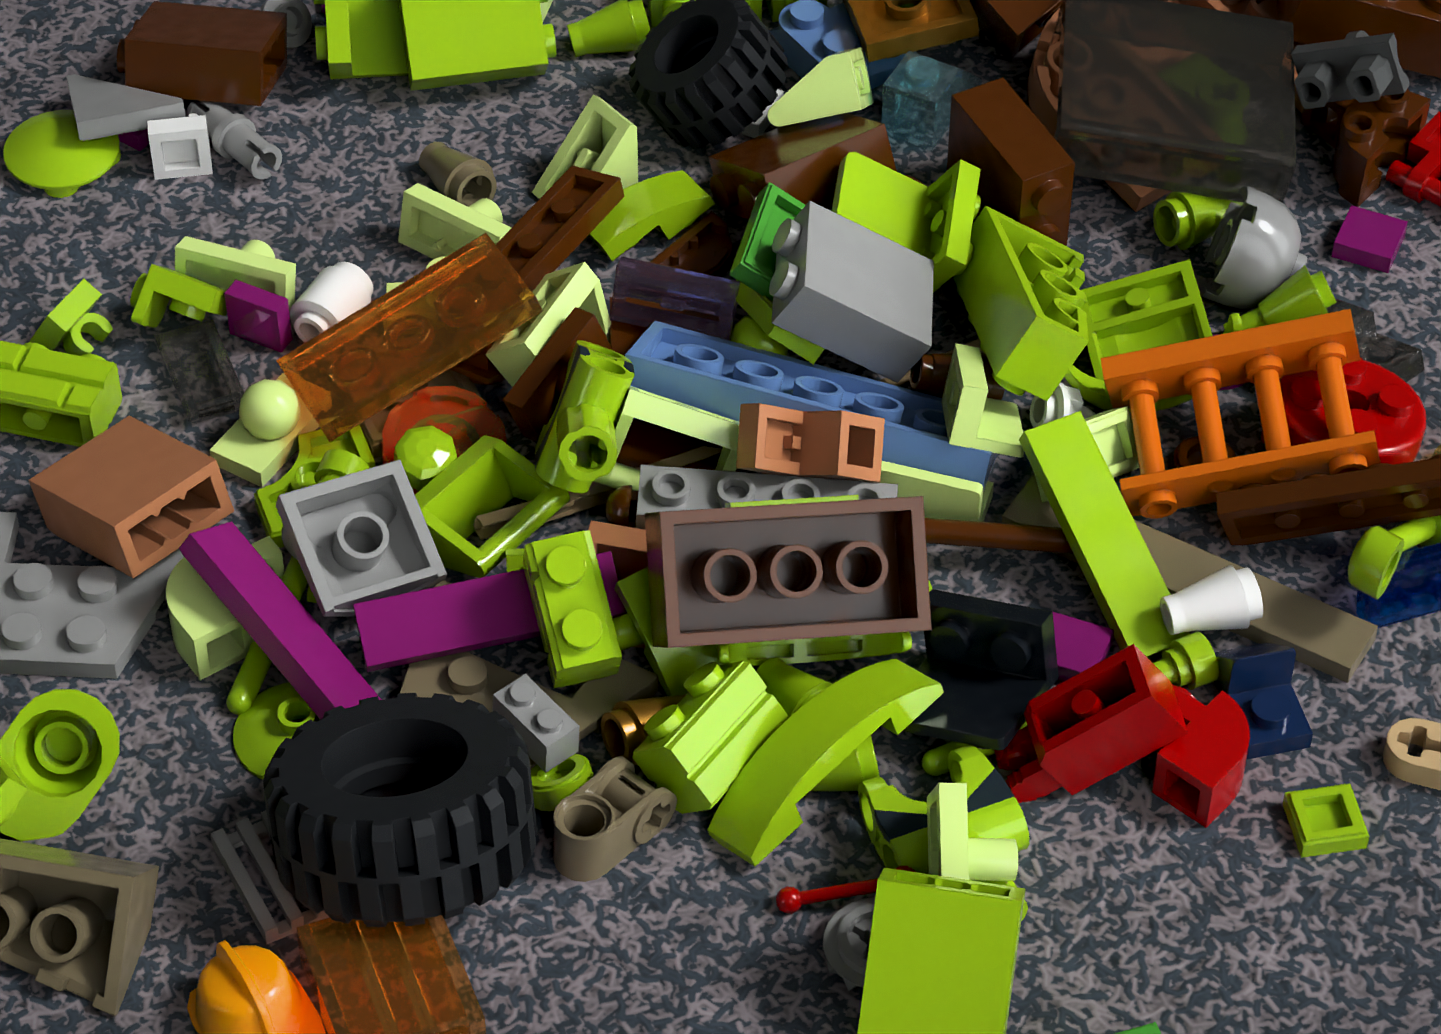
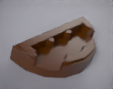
(701, 249)

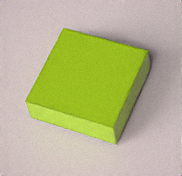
(1325, 820)

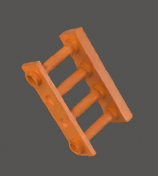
(1231, 359)

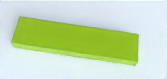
(1100, 532)

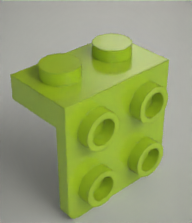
(361, 39)
(922, 218)

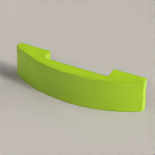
(810, 744)

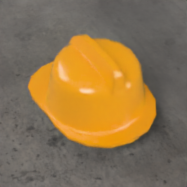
(250, 993)

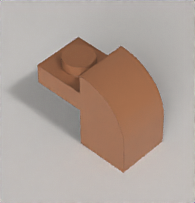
(810, 443)

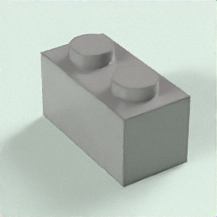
(544, 725)

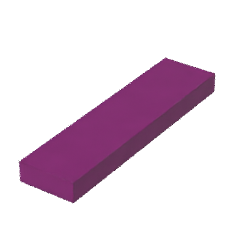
(457, 617)
(275, 619)

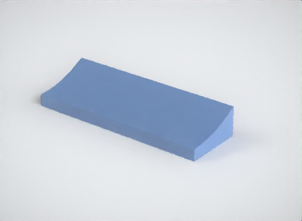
(725, 374)

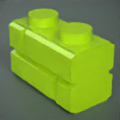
(56, 393)
(571, 608)
(709, 734)

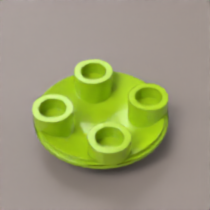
(52, 157)

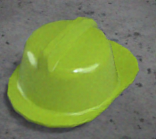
(63, 754)

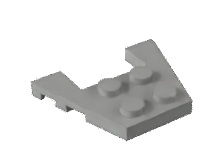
(73, 616)

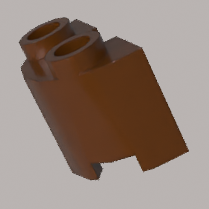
(1374, 137)

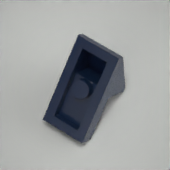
(1261, 685)

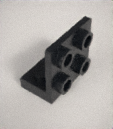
(989, 665)

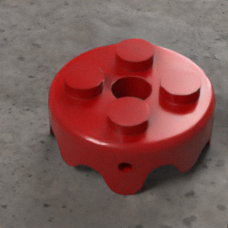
(1376, 401)

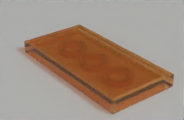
(409, 336)

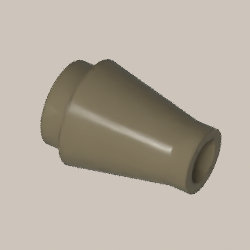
(458, 174)

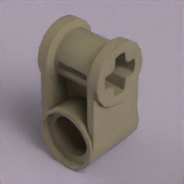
(607, 820)

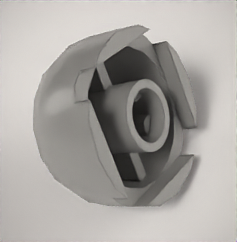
(1252, 251)

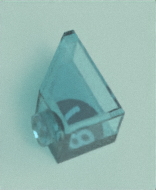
(919, 99)

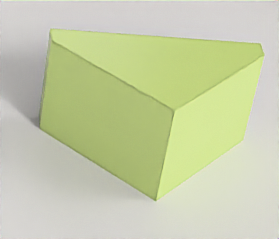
(598, 142)

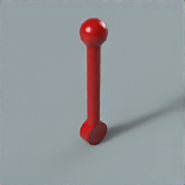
(791, 899)

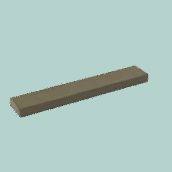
(1317, 631)

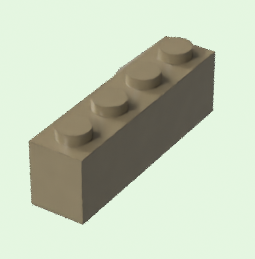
(75, 918)

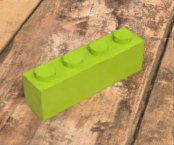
(1024, 303)

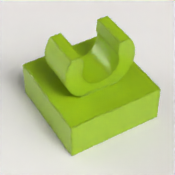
(71, 319)

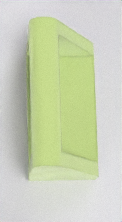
(831, 88)
(558, 296)
(676, 417)

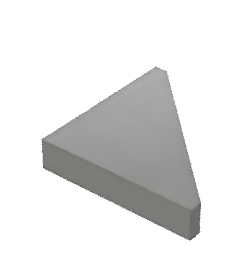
(116, 109)

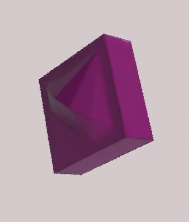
(258, 316)

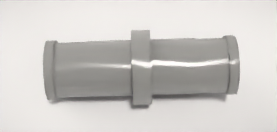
(237, 138)

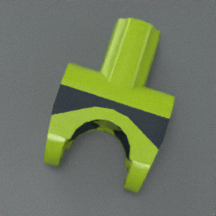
(581, 433)
(900, 824)

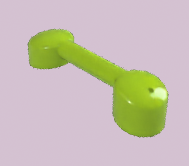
(1380, 551)

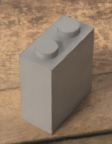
(852, 291)

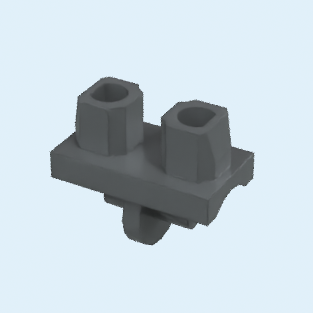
(1348, 69)

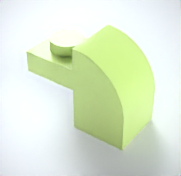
(201, 624)

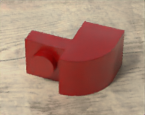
(1207, 765)

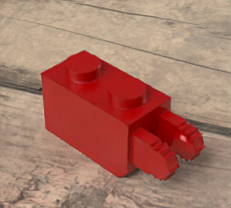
(1092, 726)

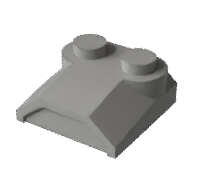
(360, 538)

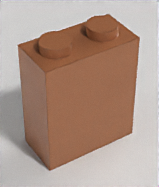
(131, 495)

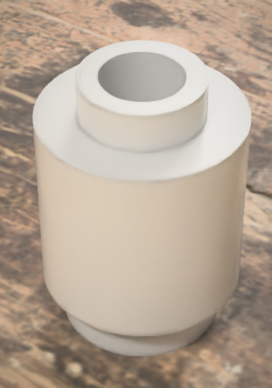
(330, 299)

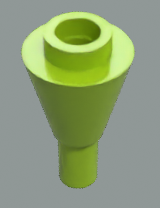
(1294, 299)

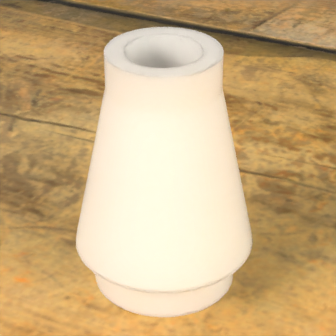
(1215, 603)

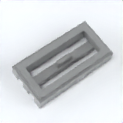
(250, 837)

